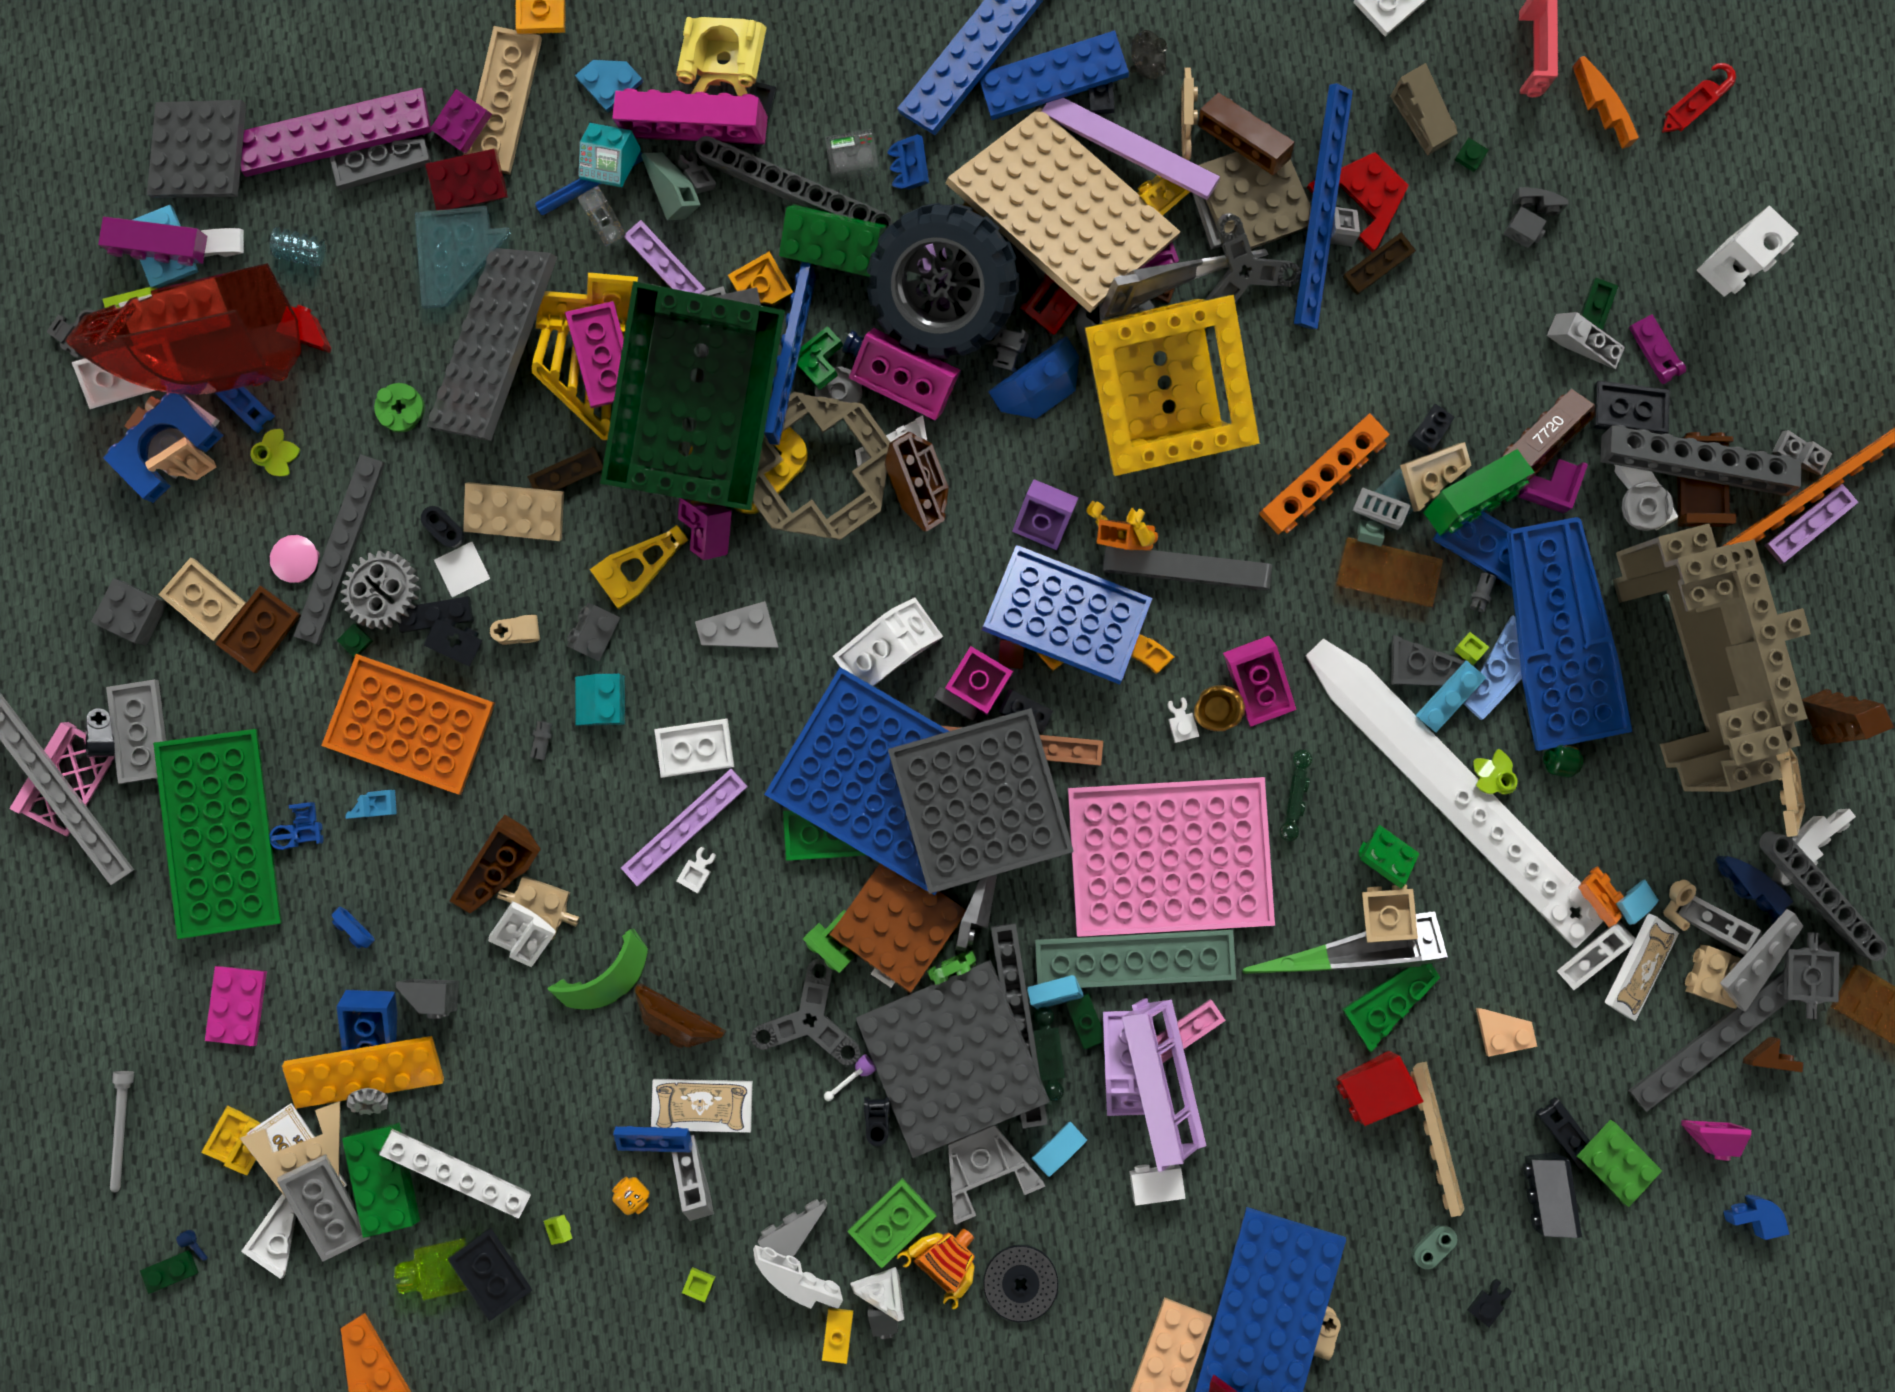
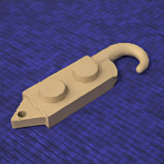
(1188, 115)

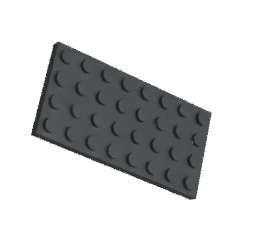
(491, 342)

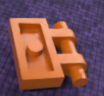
(1602, 896)

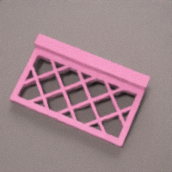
(55, 750)

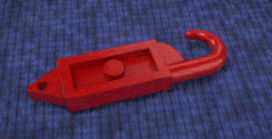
(1698, 100)

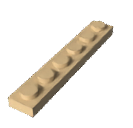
(1439, 1149)

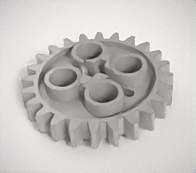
(395, 572)

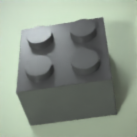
(129, 612)

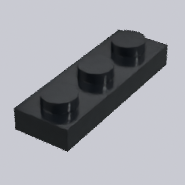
(425, 614)

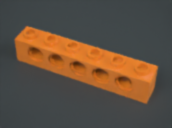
(1367, 430)

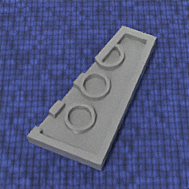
(1760, 961)

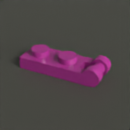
(1657, 349)

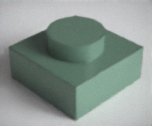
(1370, 532)

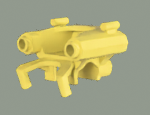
(721, 39)

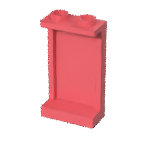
(1545, 33)

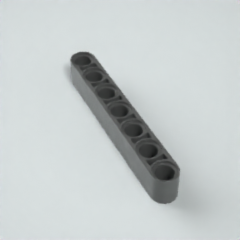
(1188, 568)
(1814, 890)

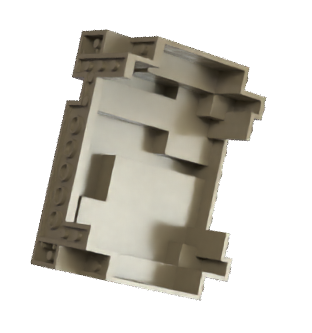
(1731, 651)

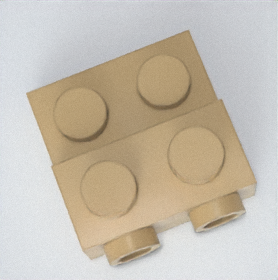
(1389, 914)
(1708, 971)

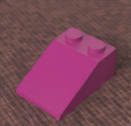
(1260, 680)

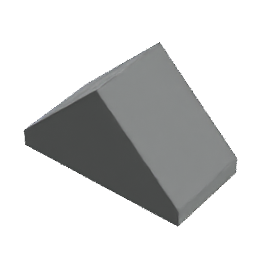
(1345, 227)

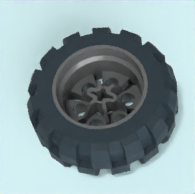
(900, 300)

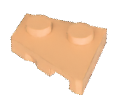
(182, 460)
(1504, 1033)

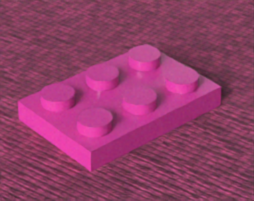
(235, 1006)

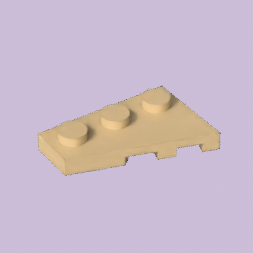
(1432, 472)

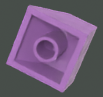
(1045, 514)

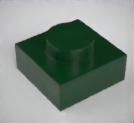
(1471, 154)
(354, 640)

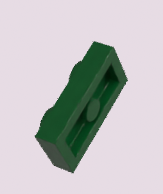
(1599, 302)
(169, 1271)

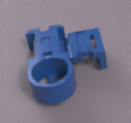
(303, 825)

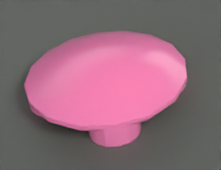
(294, 558)

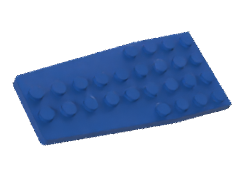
(1564, 637)

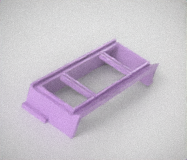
(1153, 1085)

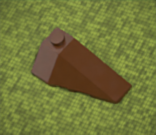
(501, 860)

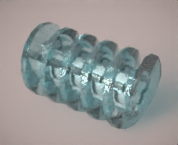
(297, 248)

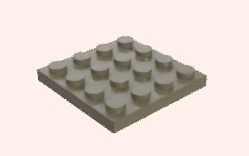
(1264, 202)

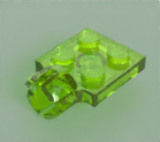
(431, 1271)

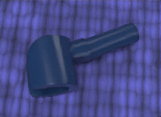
(189, 1238)

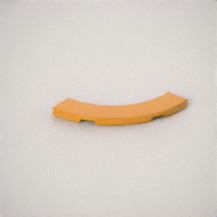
(1145, 651)

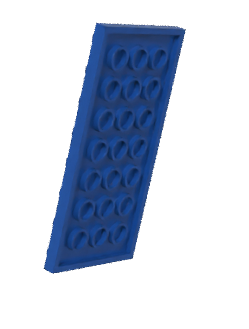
(1271, 1305)

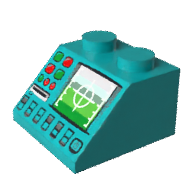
(607, 154)

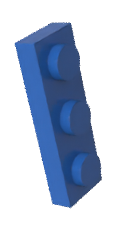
(652, 1139)

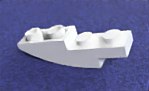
(1817, 834)
(787, 1277)

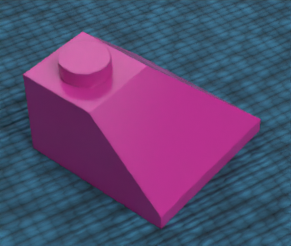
(1719, 1137)

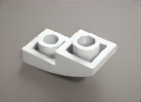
(224, 242)

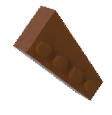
(1844, 718)

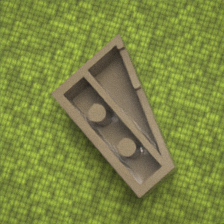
(1424, 109)

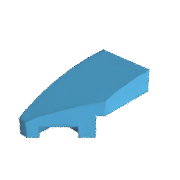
(374, 804)

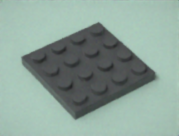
(196, 149)

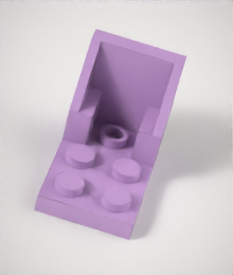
(1121, 1082)

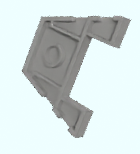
(981, 1159)

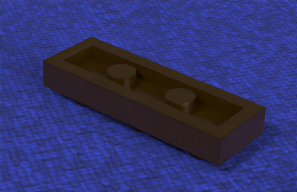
(1379, 263)
(567, 471)

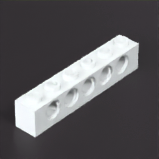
(455, 1173)

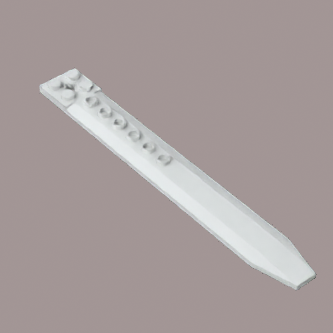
(1454, 791)

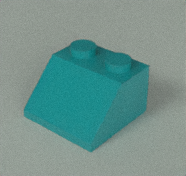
(600, 699)

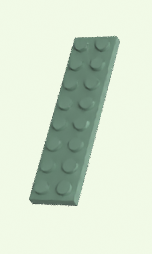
(1138, 958)

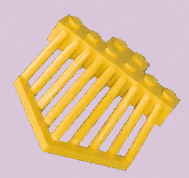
(551, 316)

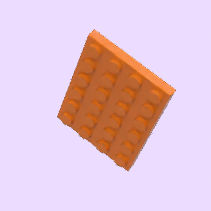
(408, 724)

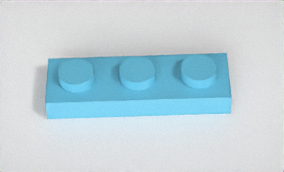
(1451, 696)

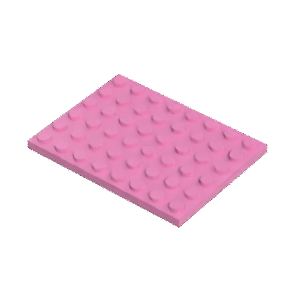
(1171, 857)

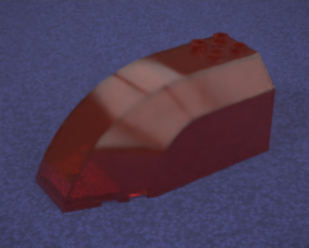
(196, 335)

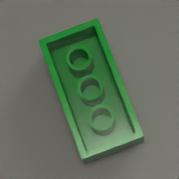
(829, 239)
(1479, 492)
(379, 1185)

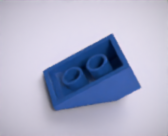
(367, 1018)

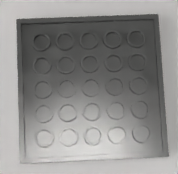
(980, 800)
(952, 1059)

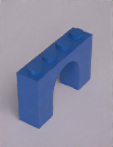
(131, 452)

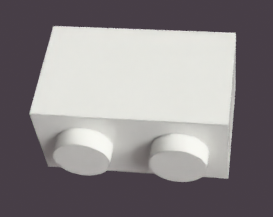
(1155, 1186)

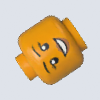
(630, 1196)

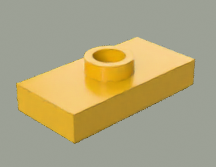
(837, 1335)

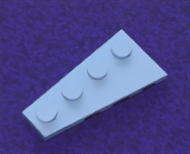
(1501, 670)

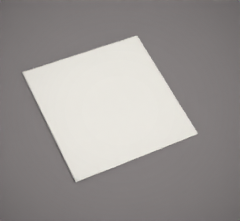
(462, 569)

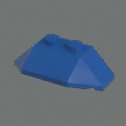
(1039, 382)

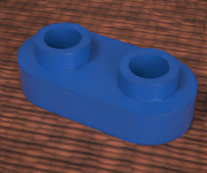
(345, 921)

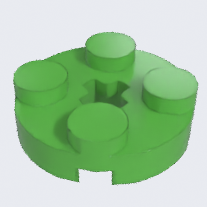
(389, 397)
(960, 964)

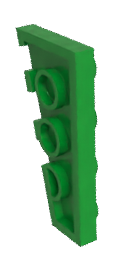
(1386, 1004)

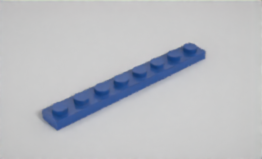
(791, 346)

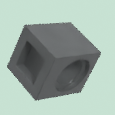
(1525, 228)

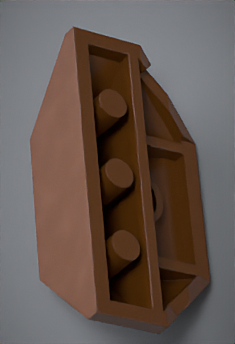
(917, 479)
(674, 1020)

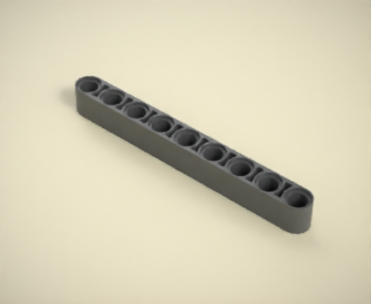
(786, 180)

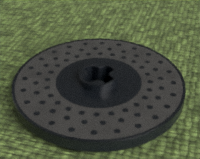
(1020, 1263)

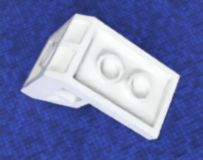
(889, 642)

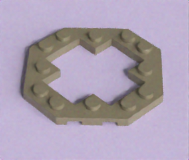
(870, 474)

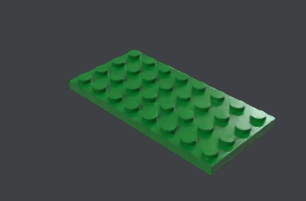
(217, 833)

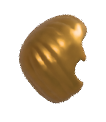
(1219, 708)

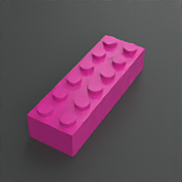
(691, 116)

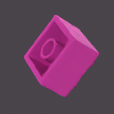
(979, 680)

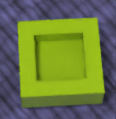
(1471, 648)
(558, 1229)
(698, 1284)

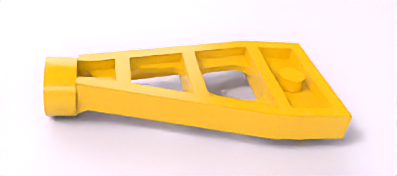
(616, 584)

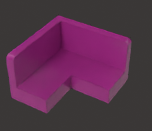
(1559, 491)
(709, 527)

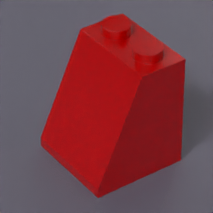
(1378, 1089)

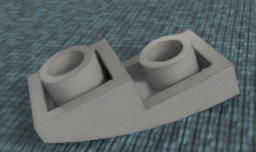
(1812, 456)

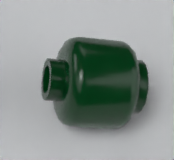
(1563, 761)

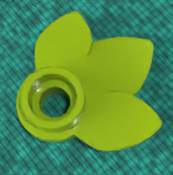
(278, 453)
(1493, 771)

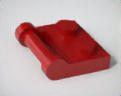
(1054, 311)

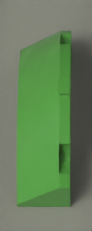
(612, 983)

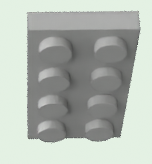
(135, 726)
(322, 1207)

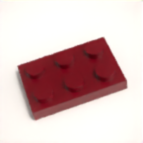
(466, 180)

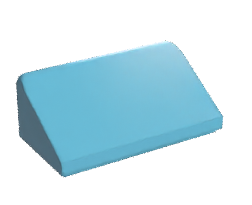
(1055, 992)

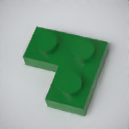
(814, 357)

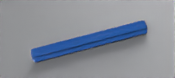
(568, 193)

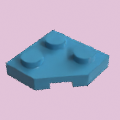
(605, 77)

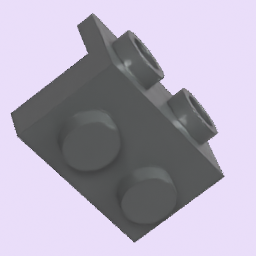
(592, 631)

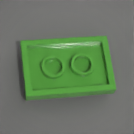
(1619, 1163)
(892, 1223)

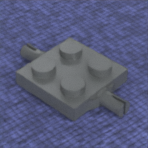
(1811, 975)

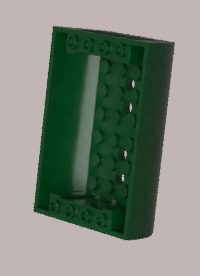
(658, 394)

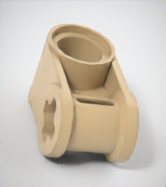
(520, 630)
(1328, 1335)

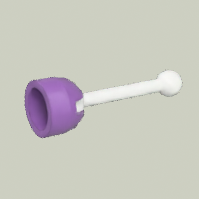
(863, 1067)

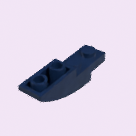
(1754, 884)

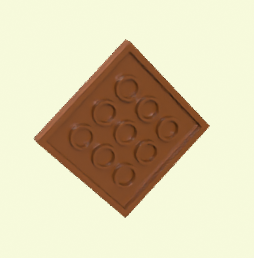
(897, 926)

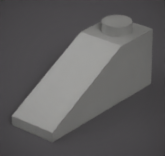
(1721, 925)
(692, 1183)

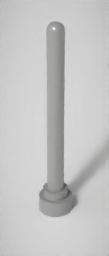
(122, 1082)

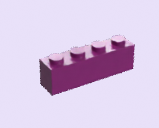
(152, 240)

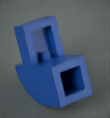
(1765, 1216)

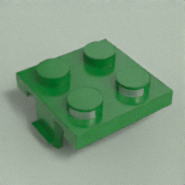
(1389, 856)

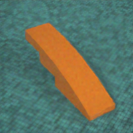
(1600, 95)

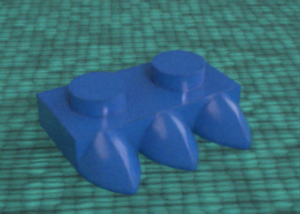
(911, 163)

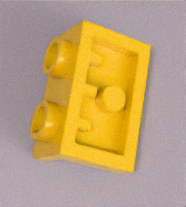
(1161, 194)

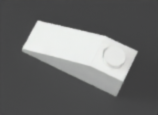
(1596, 955)

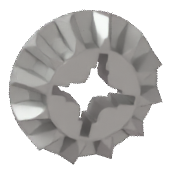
(367, 1101)

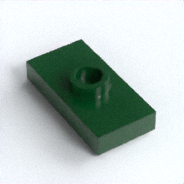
(1086, 1021)

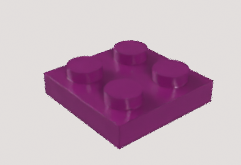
(461, 121)

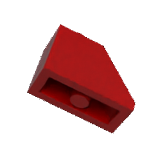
(310, 329)

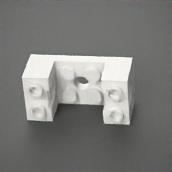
(1748, 251)

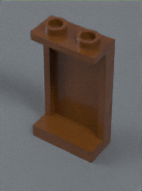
(1702, 500)

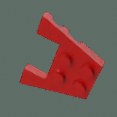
(1376, 190)

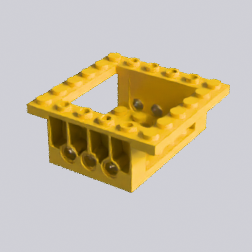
(1129, 393)

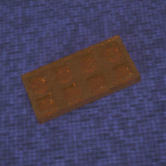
(1389, 572)
(1868, 1002)

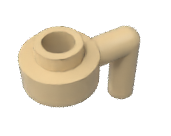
(1680, 894)

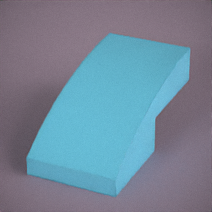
(1637, 902)
(1059, 1149)

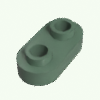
(1432, 1244)

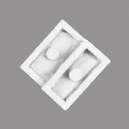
(522, 934)

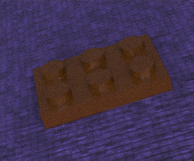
(258, 629)

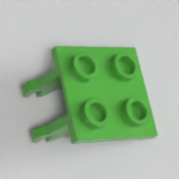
(821, 943)

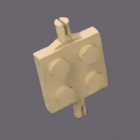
(543, 900)

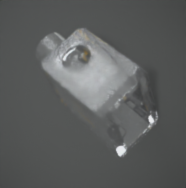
(598, 209)

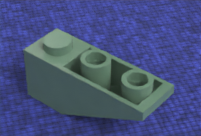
(671, 186)

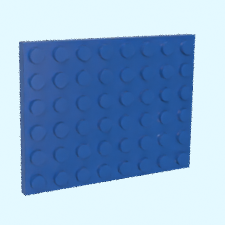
(844, 774)

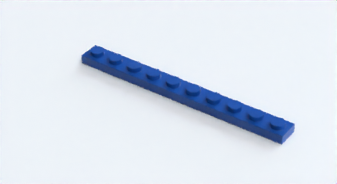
(1323, 206)

